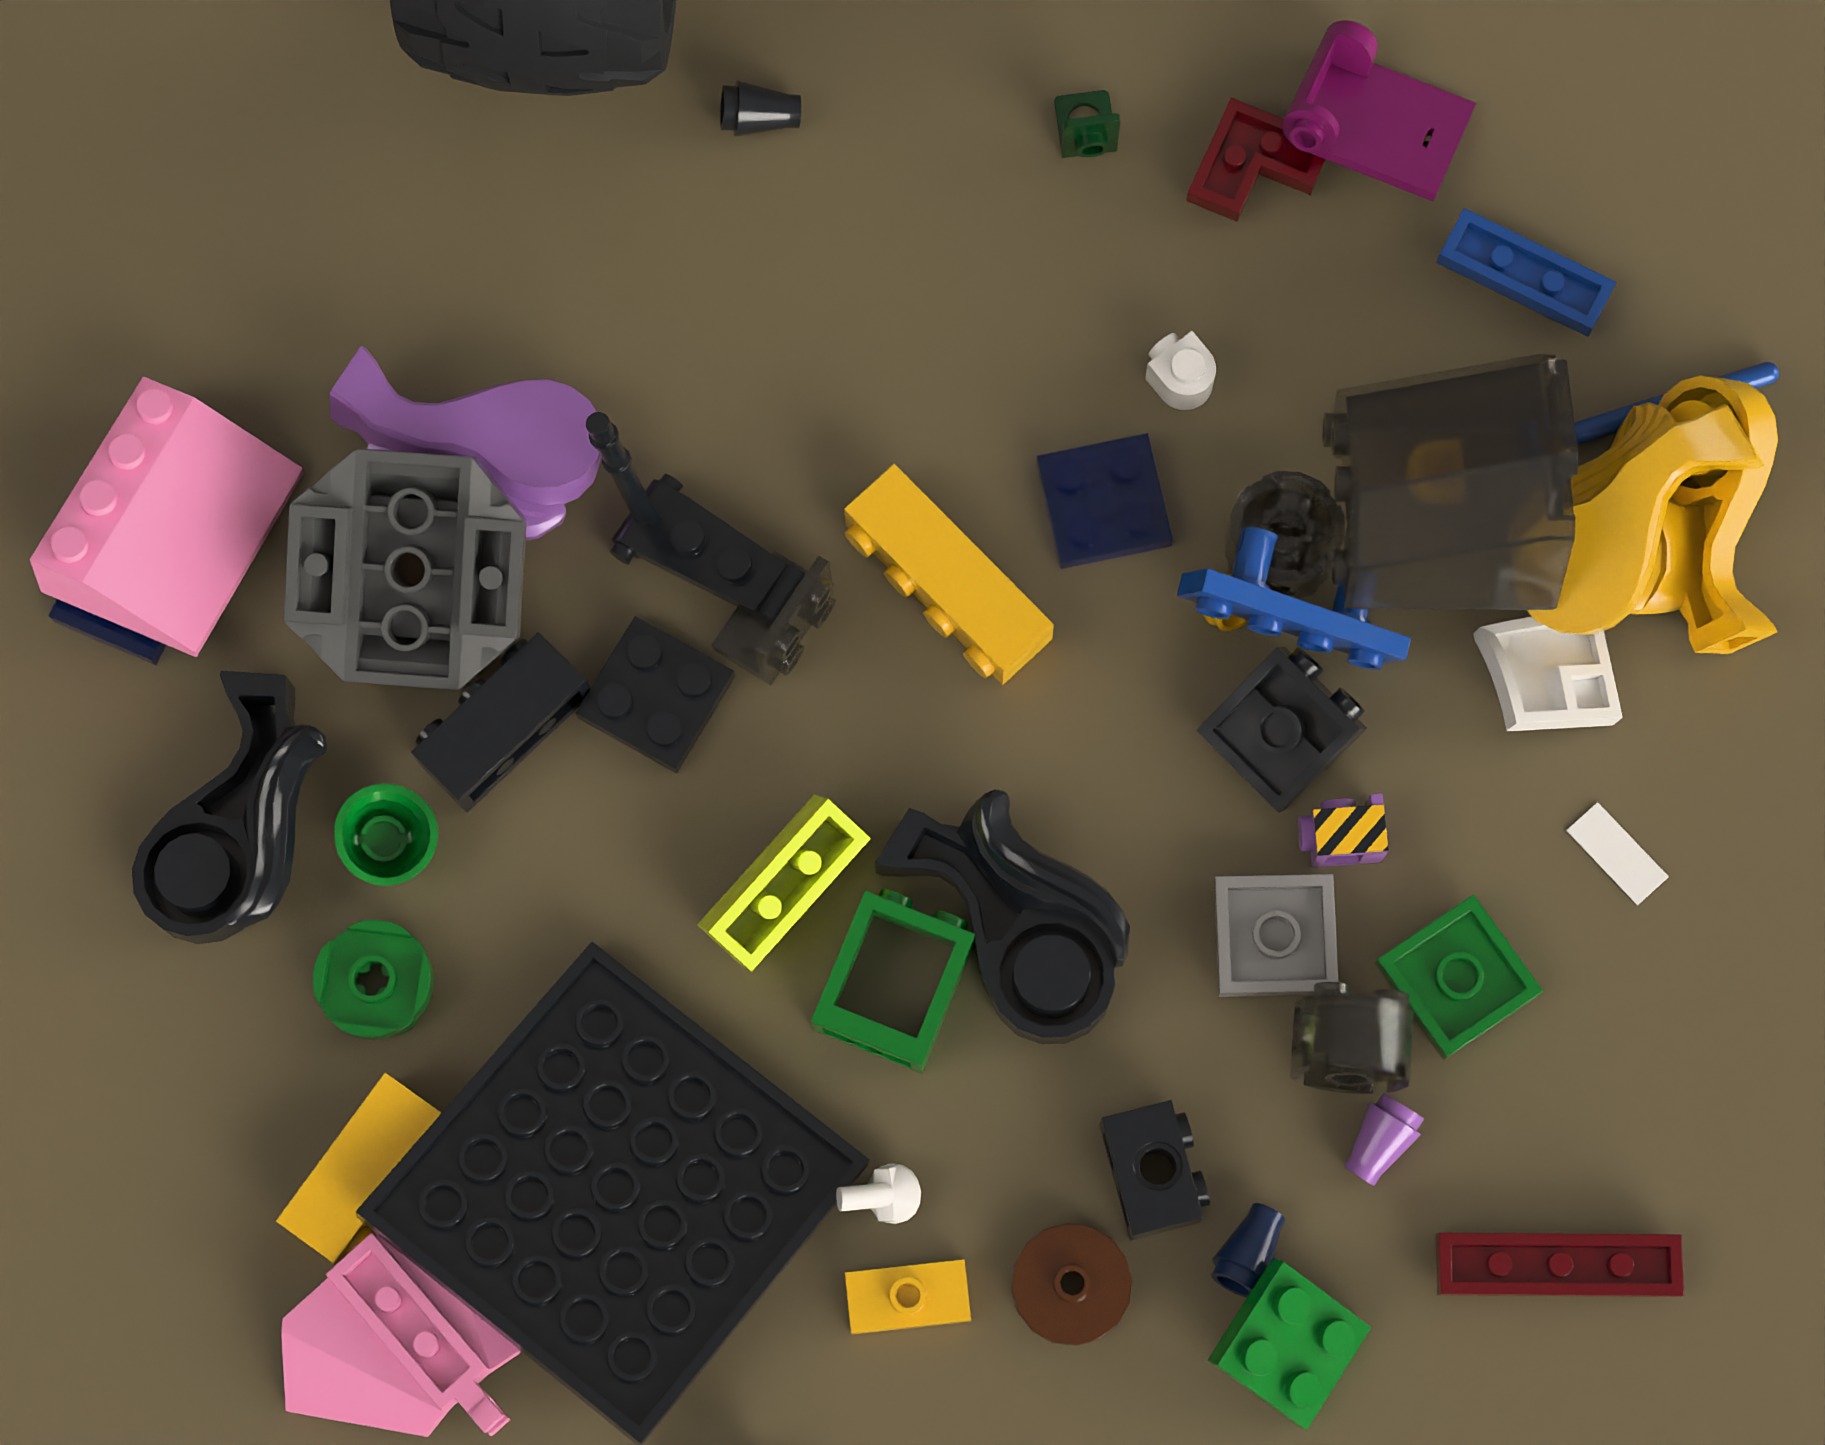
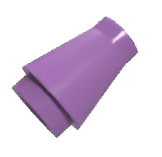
(1383, 1137)

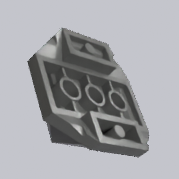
(347, 579)

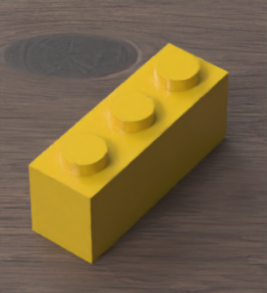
(354, 1166)

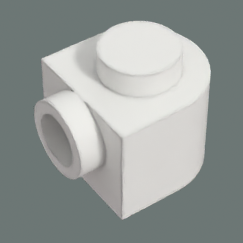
(1181, 371)

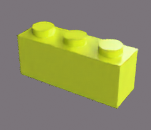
(783, 881)

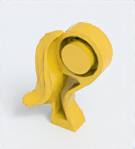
(1623, 506)
(1706, 522)

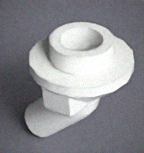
(890, 1193)

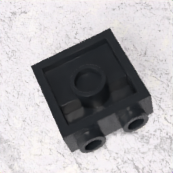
(1283, 726)

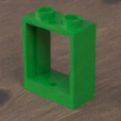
(873, 1036)

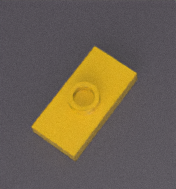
(907, 1296)

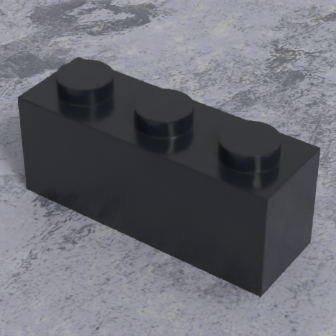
(500, 721)

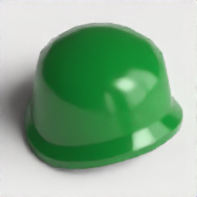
(385, 834)

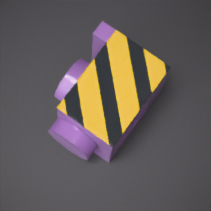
(1345, 832)

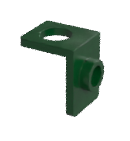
(1087, 135)

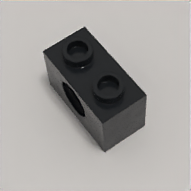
(1149, 1206)

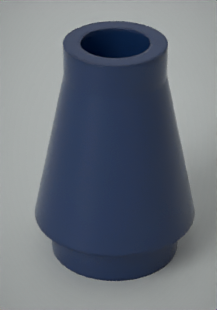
(1248, 1250)

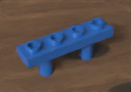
(1272, 612)

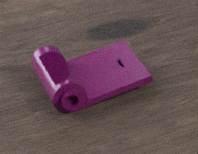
(1374, 115)

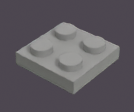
(1274, 934)

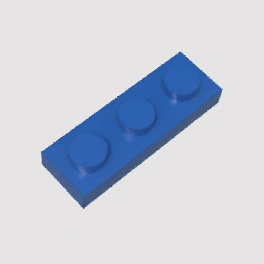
(1526, 272)

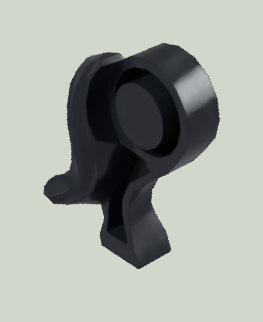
(230, 844)
(1038, 924)

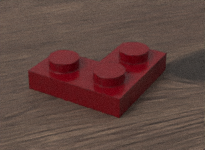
(1243, 147)

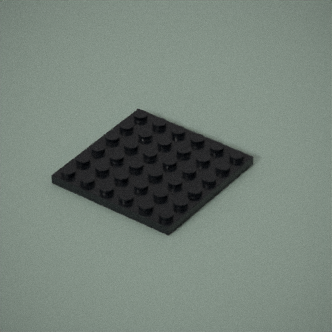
(613, 1192)

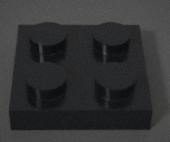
(655, 694)

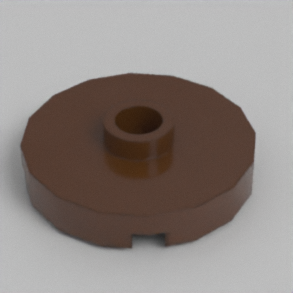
(1063, 1316)

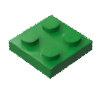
(1459, 976)
(1289, 1343)

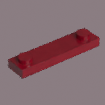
(1559, 1264)

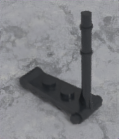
(689, 539)

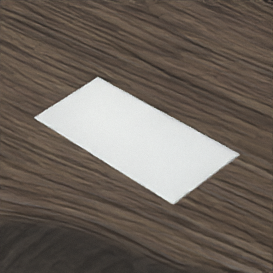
(1617, 853)

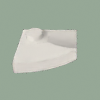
(1549, 676)

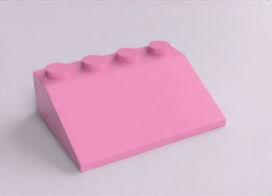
(165, 518)

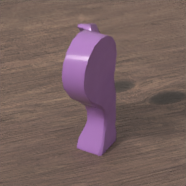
(521, 432)

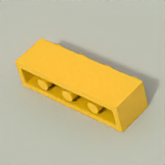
(947, 575)

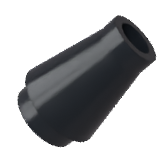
(757, 109)

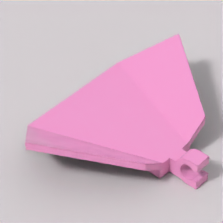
(389, 1348)

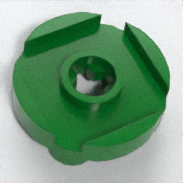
(353, 953)

